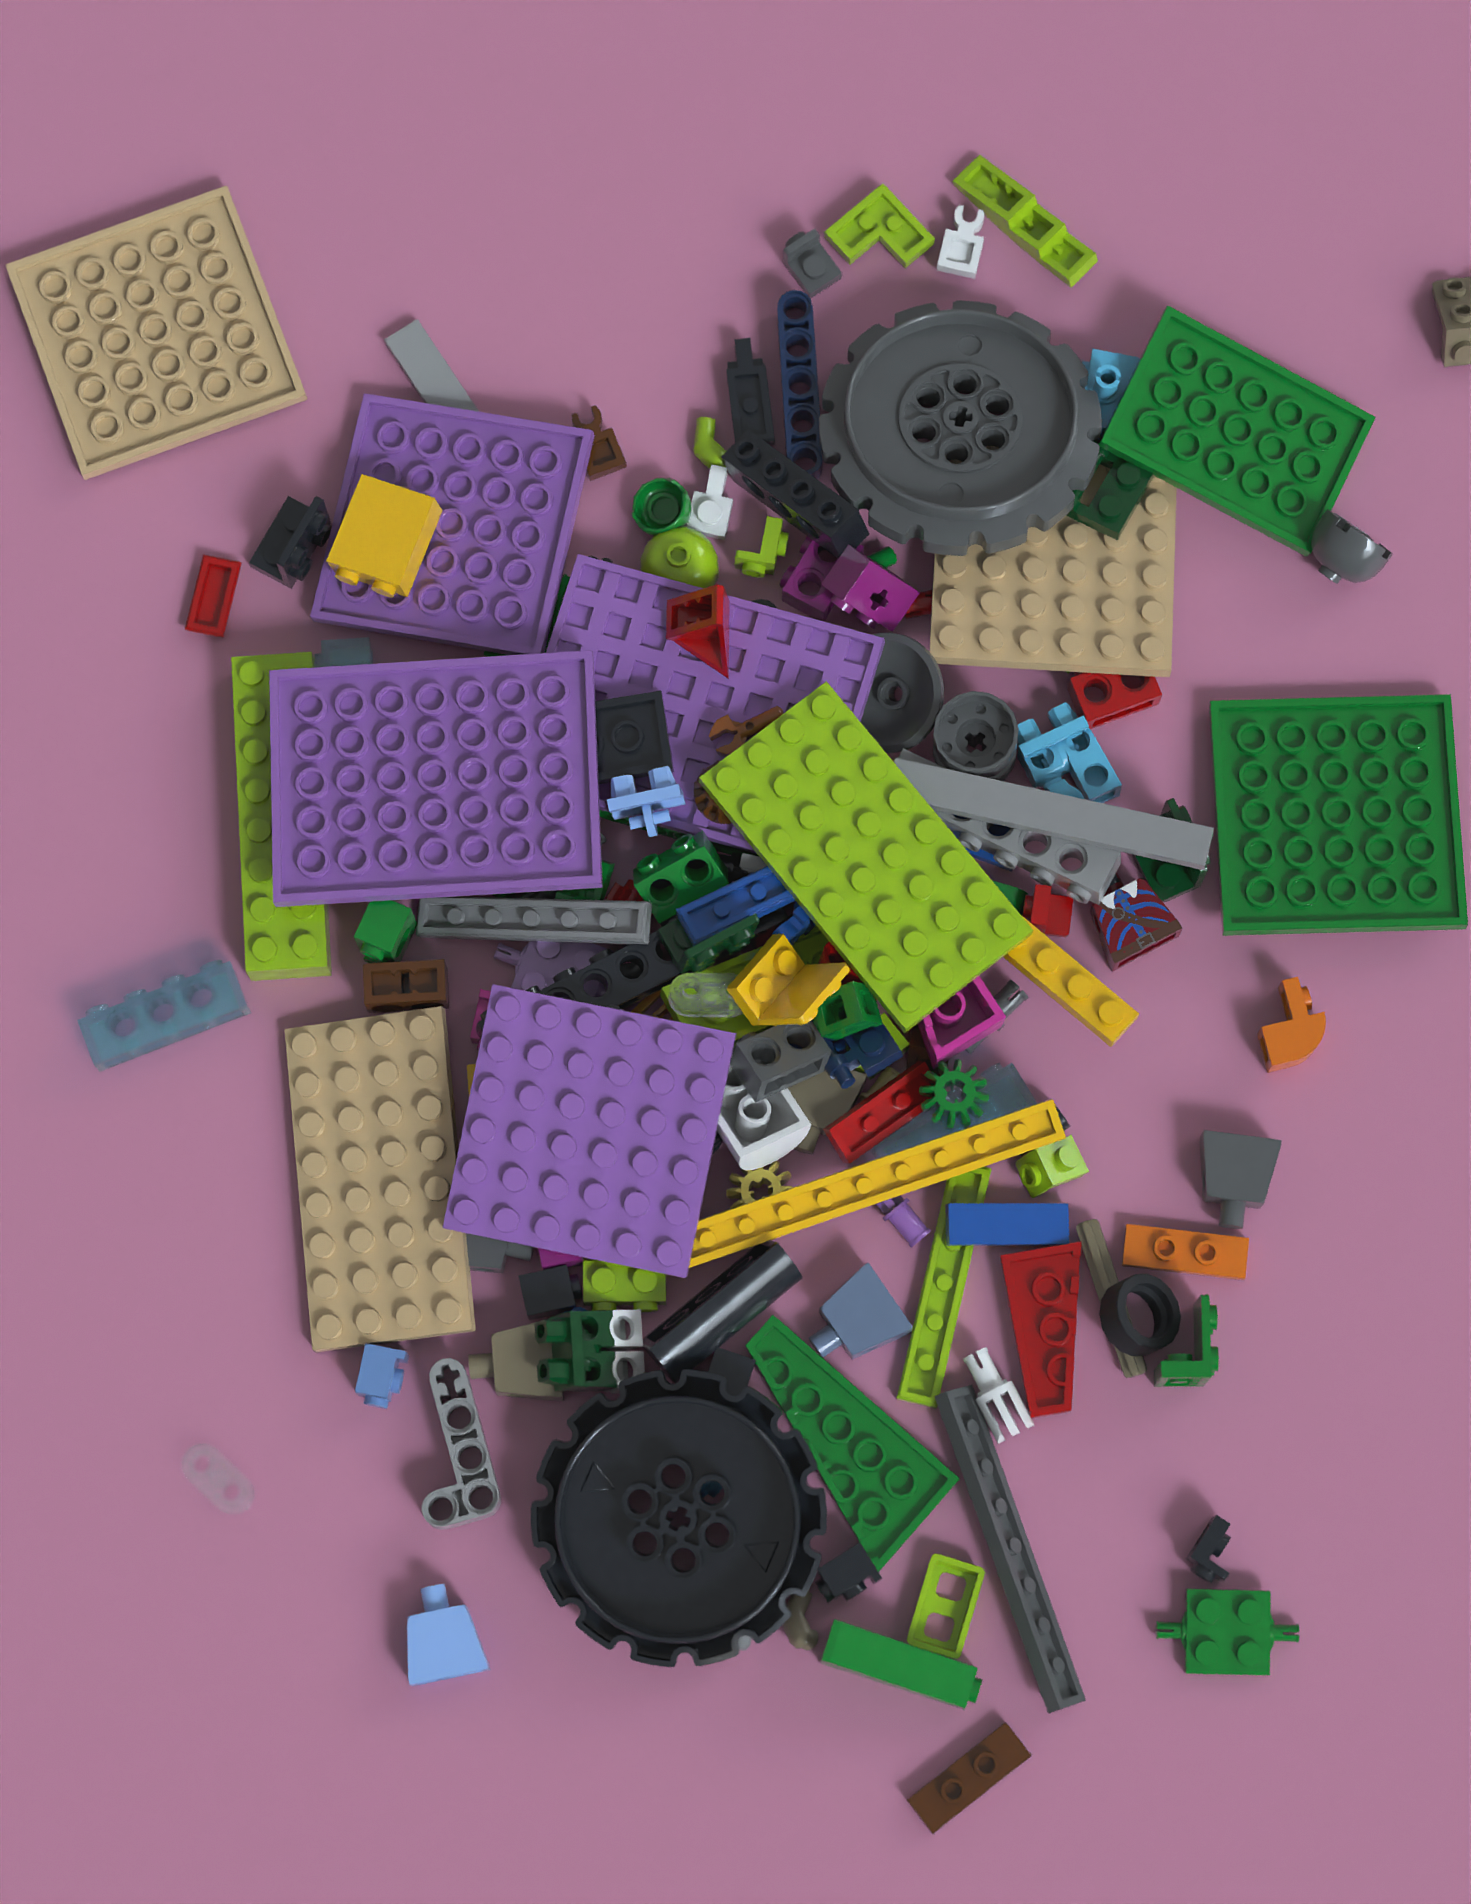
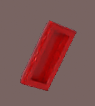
(213, 596)

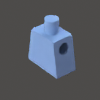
(442, 1640)

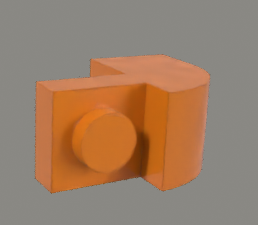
(1296, 1039)

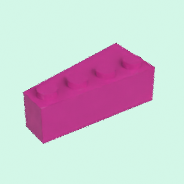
(960, 1022)

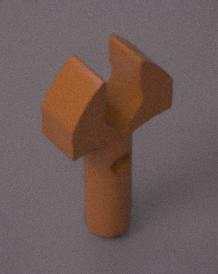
(742, 730)

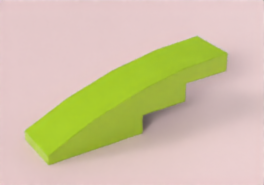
(1025, 221)

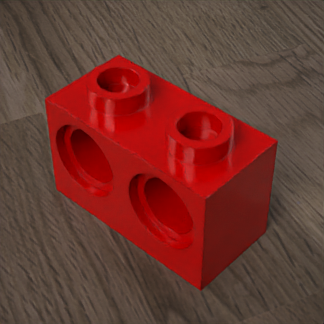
(1118, 700)

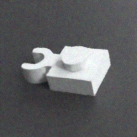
(962, 248)

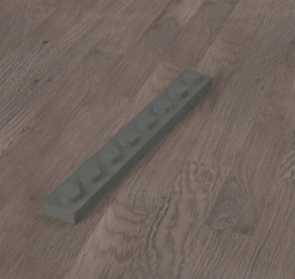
(1010, 1549)

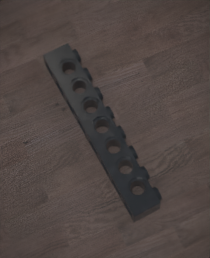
(619, 989)

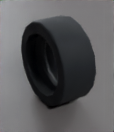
(1160, 1301)

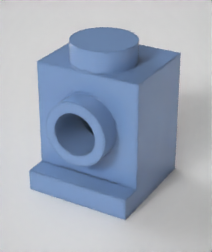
(380, 1375)

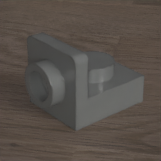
(810, 263)

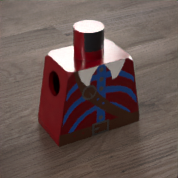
(1132, 922)

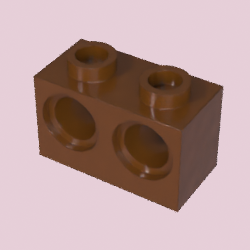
(405, 985)

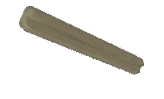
(1103, 1277)

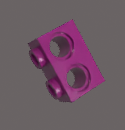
(809, 569)

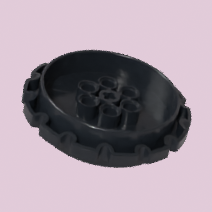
(643, 1596)

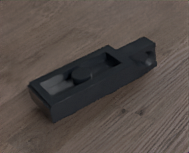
(749, 394)

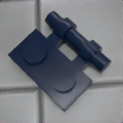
(869, 1048)

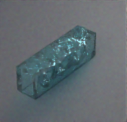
(226, 1004)

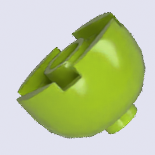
(681, 556)

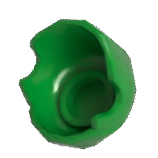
(661, 506)

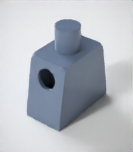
(860, 1317)

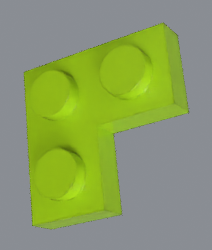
(880, 219)

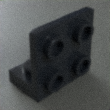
(292, 540)

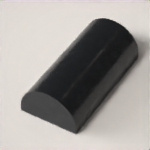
(721, 1309)

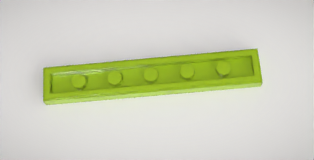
(940, 1298)

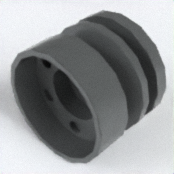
(971, 721)

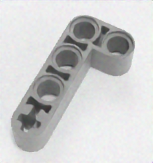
(457, 1441)

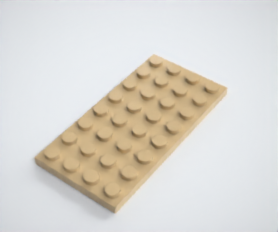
(377, 1179)

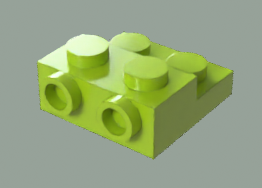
(616, 1285)

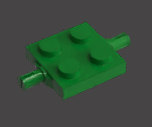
(1227, 1631)

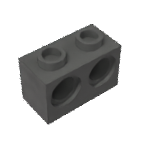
(784, 1063)

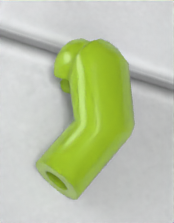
(705, 446)

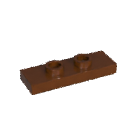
(969, 1778)

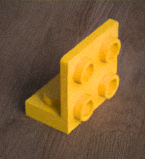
(781, 988)

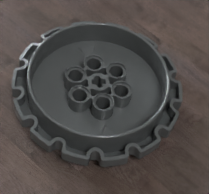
(993, 492)

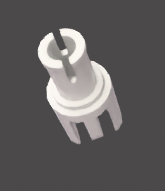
(992, 1389)

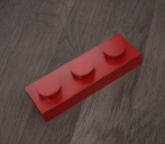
(879, 1114)

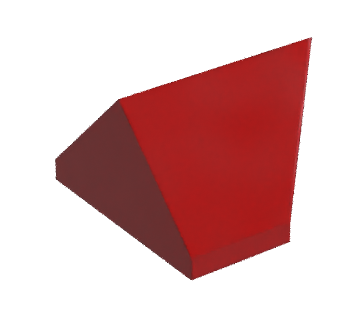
(701, 625)

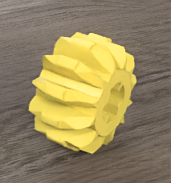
(756, 1179)

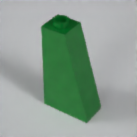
(900, 1665)

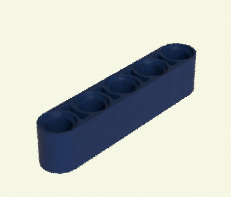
(802, 370)

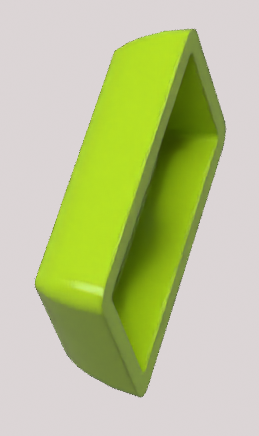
(959, 1611)

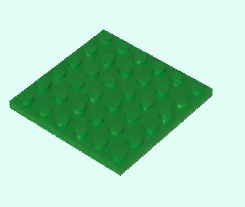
(1337, 815)

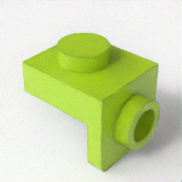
(773, 544)
(1051, 1166)

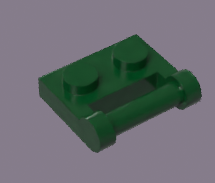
(1115, 497)

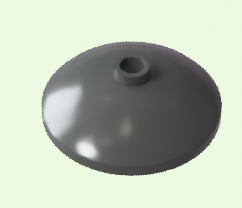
(911, 719)

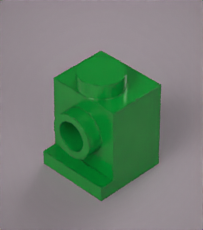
(851, 1001)

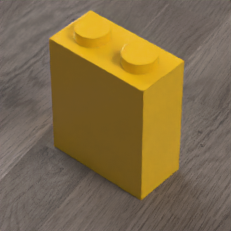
(384, 536)

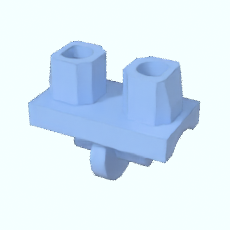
(627, 802)

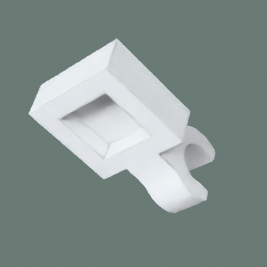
(710, 509)

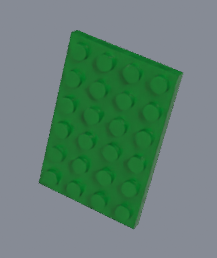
(1236, 430)

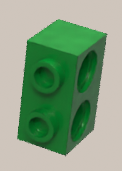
(686, 883)

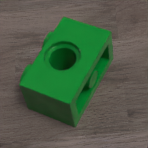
(385, 931)

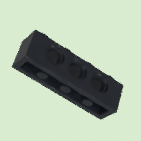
(794, 494)

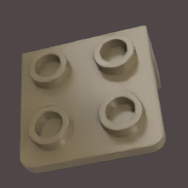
(1454, 308)

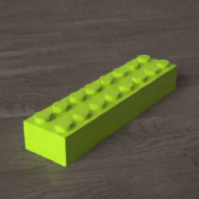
(276, 939)

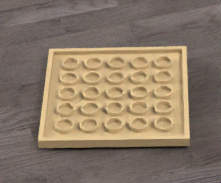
(156, 332)
(1064, 596)

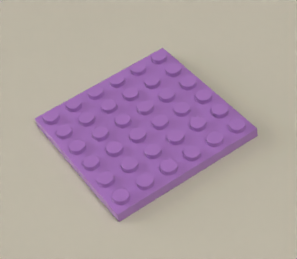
(502, 532)
(589, 1131)

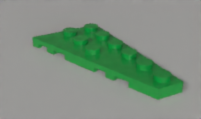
(864, 1457)

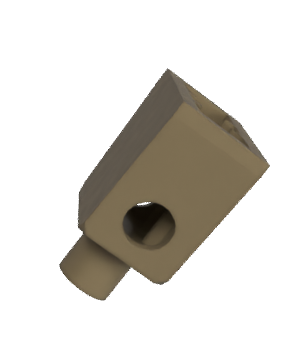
(823, 1103)
(515, 1364)

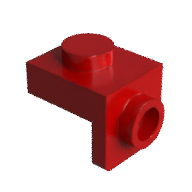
(1048, 911)

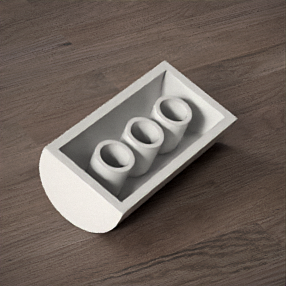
(759, 1130)

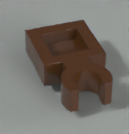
(605, 452)

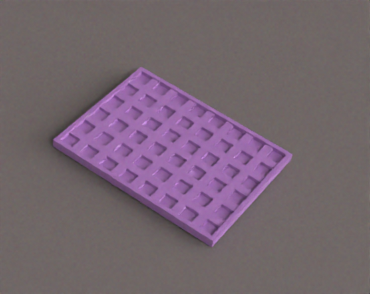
(772, 663)

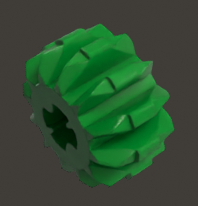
(969, 1094)

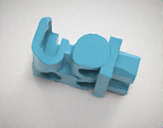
(1064, 750)

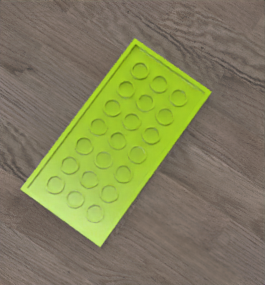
(865, 856)

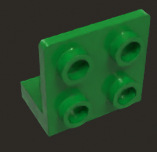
(1180, 1369)

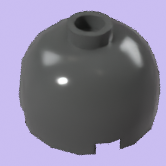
(1346, 550)

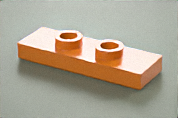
(1185, 1252)

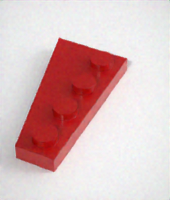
(1043, 1313)

